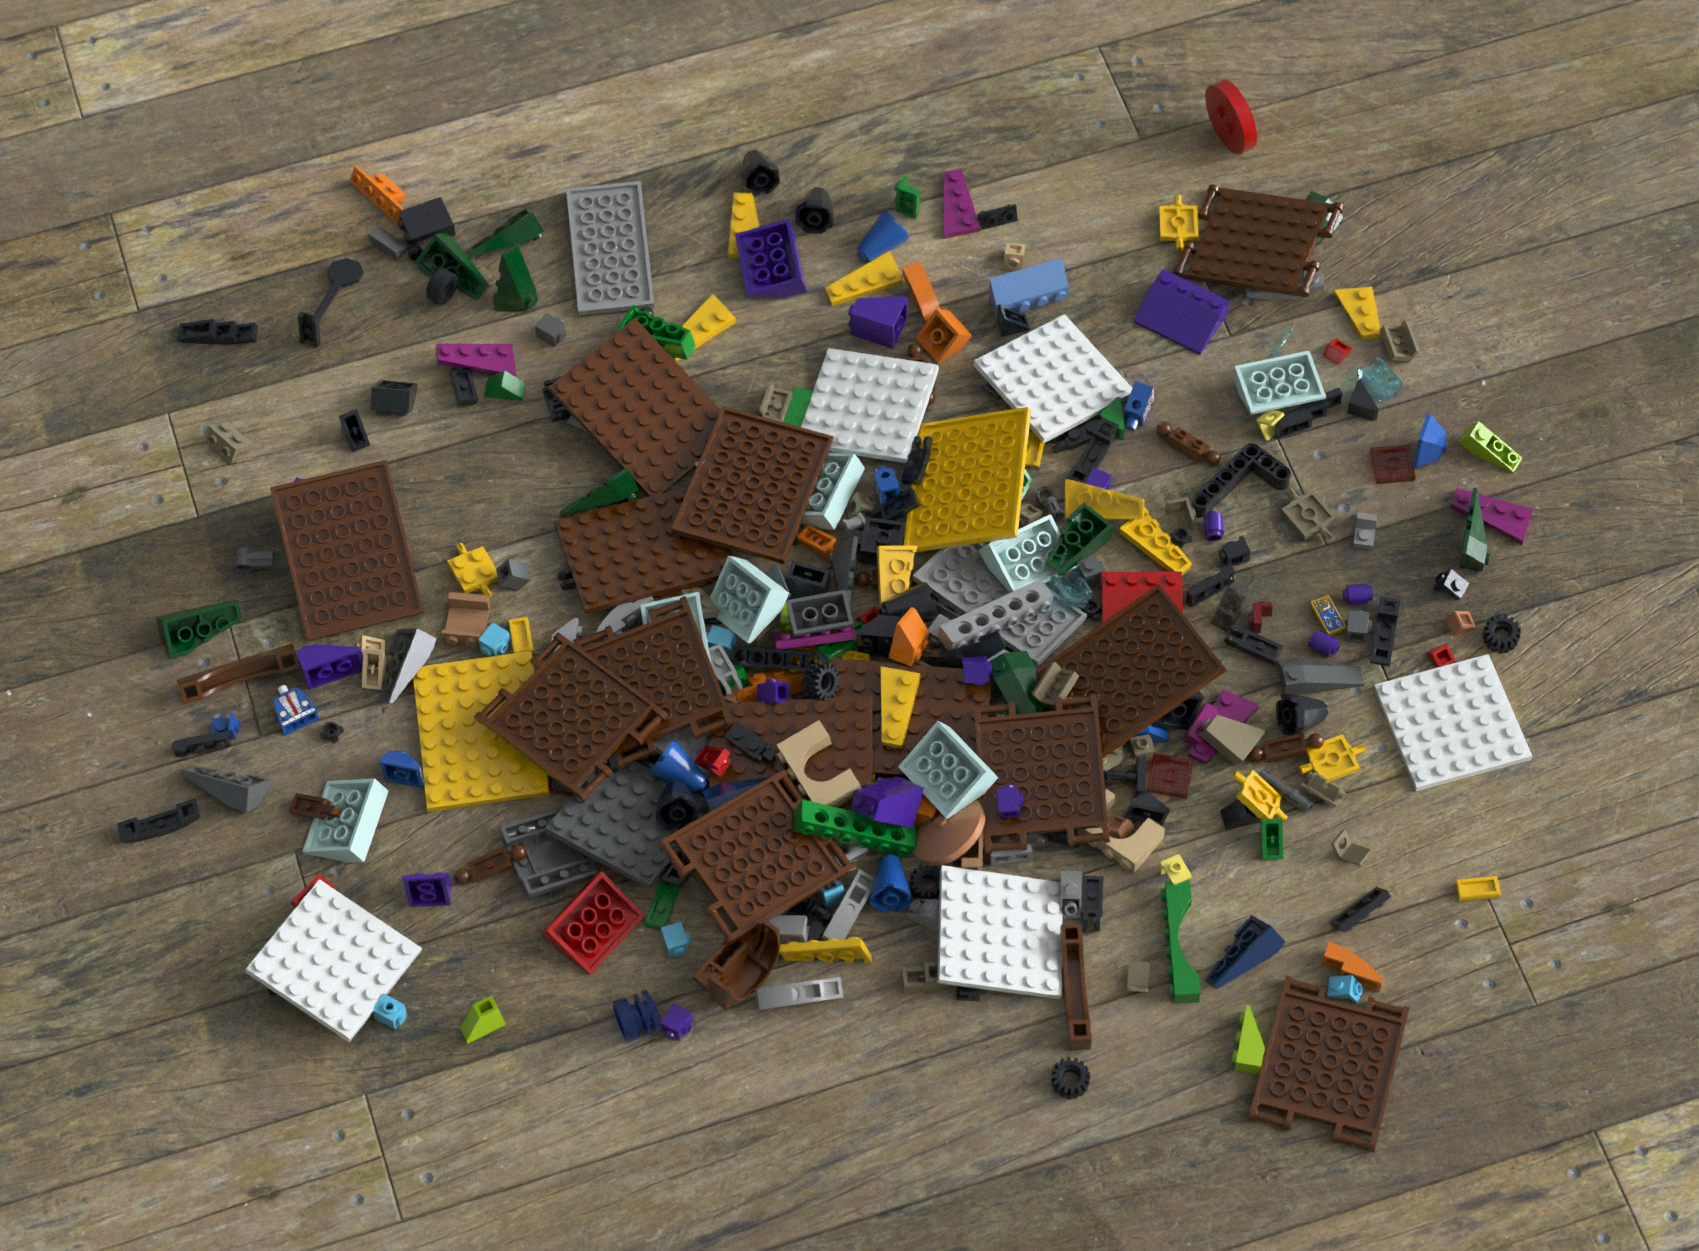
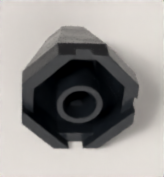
(759, 173)
(815, 211)
(1299, 713)
(676, 806)

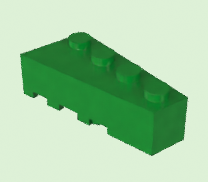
(673, 338)

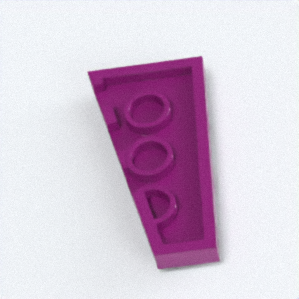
(958, 206)
(483, 357)
(1504, 516)
(787, 640)
(1231, 707)

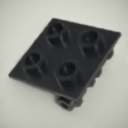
(817, 916)

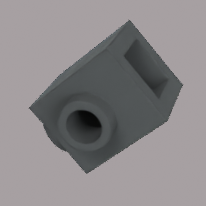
(550, 330)
(1091, 570)
(513, 574)
(1358, 626)

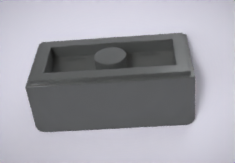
(388, 243)

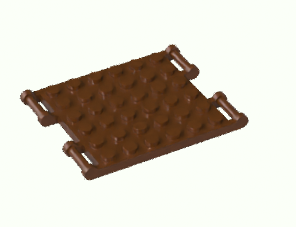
(1258, 241)
(669, 668)
(571, 716)
(1054, 765)
(755, 857)
(1329, 1063)

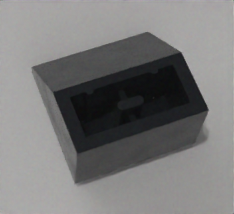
(806, 580)
(877, 636)

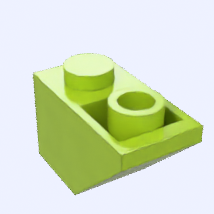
(482, 1019)

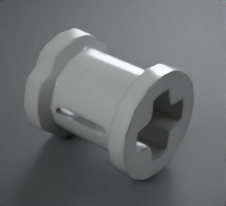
(854, 523)

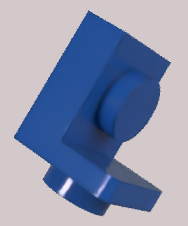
(230, 725)

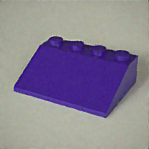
(771, 261)
(1182, 311)

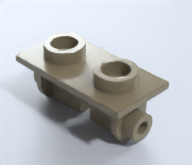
(1331, 795)

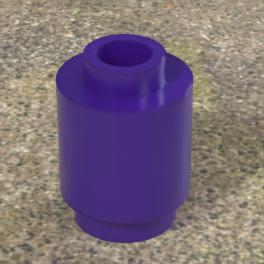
(1213, 526)
(1357, 594)
(1324, 644)

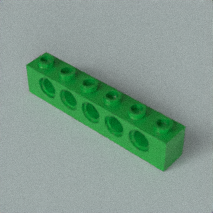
(853, 828)

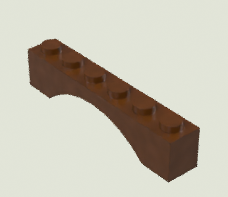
(262, 664)
(1075, 987)

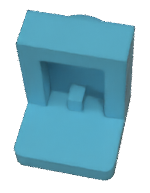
(1344, 987)

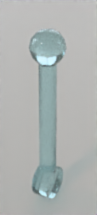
(1275, 353)

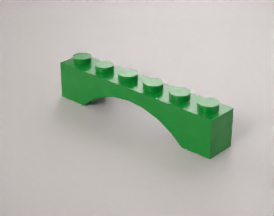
(1185, 980)

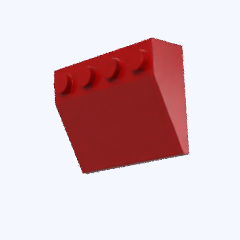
(1123, 588)
(593, 923)

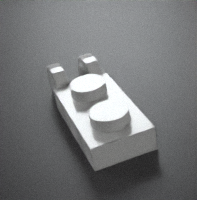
(723, 668)

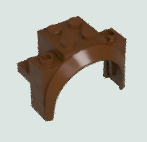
(737, 969)

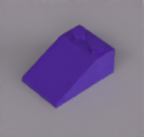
(328, 663)
(428, 889)

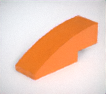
(920, 290)
(1350, 964)

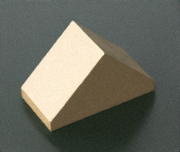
(373, 668)

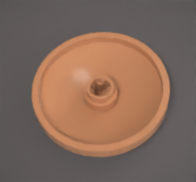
(946, 839)

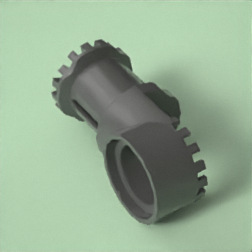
(1050, 504)

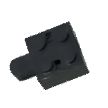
(877, 533)

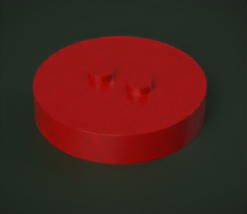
(1231, 116)

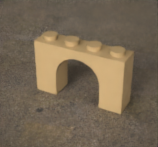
(798, 750)
(1132, 850)

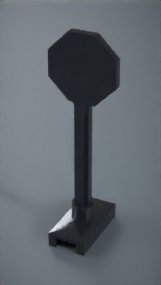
(341, 273)
(1137, 776)

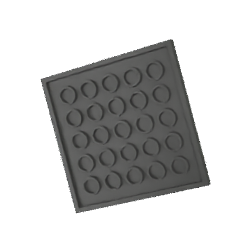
(620, 823)

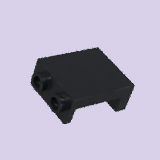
(425, 221)

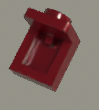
(1258, 610)

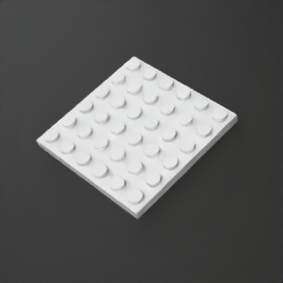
(1055, 376)
(870, 403)
(1452, 722)
(999, 932)
(333, 960)

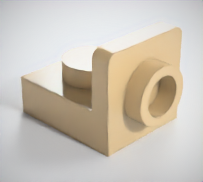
(1014, 256)
(370, 643)

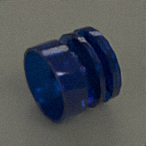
(636, 1016)

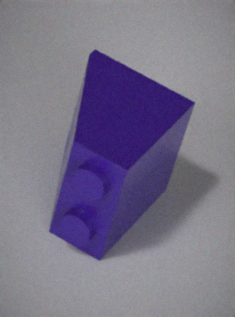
(878, 319)
(889, 801)

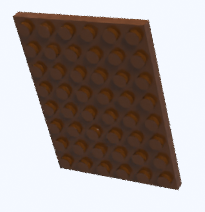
(640, 408)
(752, 485)
(347, 550)
(631, 553)
(1138, 666)
(939, 697)
(844, 719)

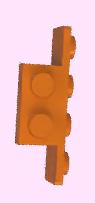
(380, 192)
(782, 675)

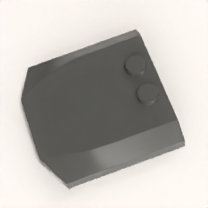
(548, 861)

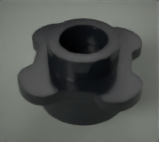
(1180, 532)
(1093, 604)
(329, 727)

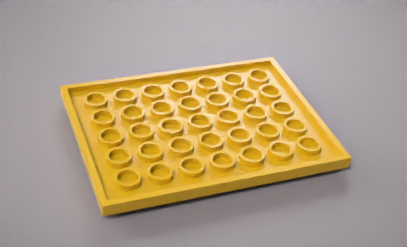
(970, 481)
(460, 756)

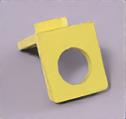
(1267, 423)
(1175, 869)

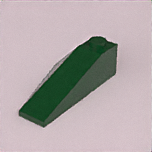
(615, 491)

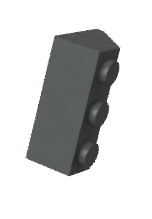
(819, 613)

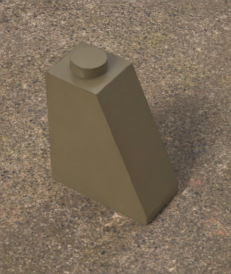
(1230, 737)

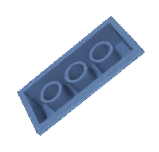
(1029, 287)

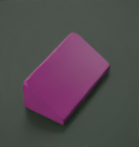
(1195, 728)

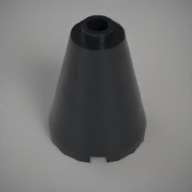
(915, 597)

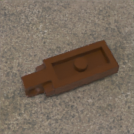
(313, 807)

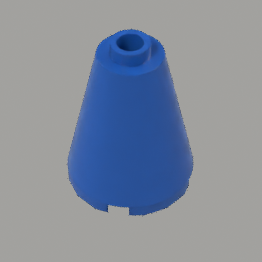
(881, 238)
(677, 765)
(890, 886)

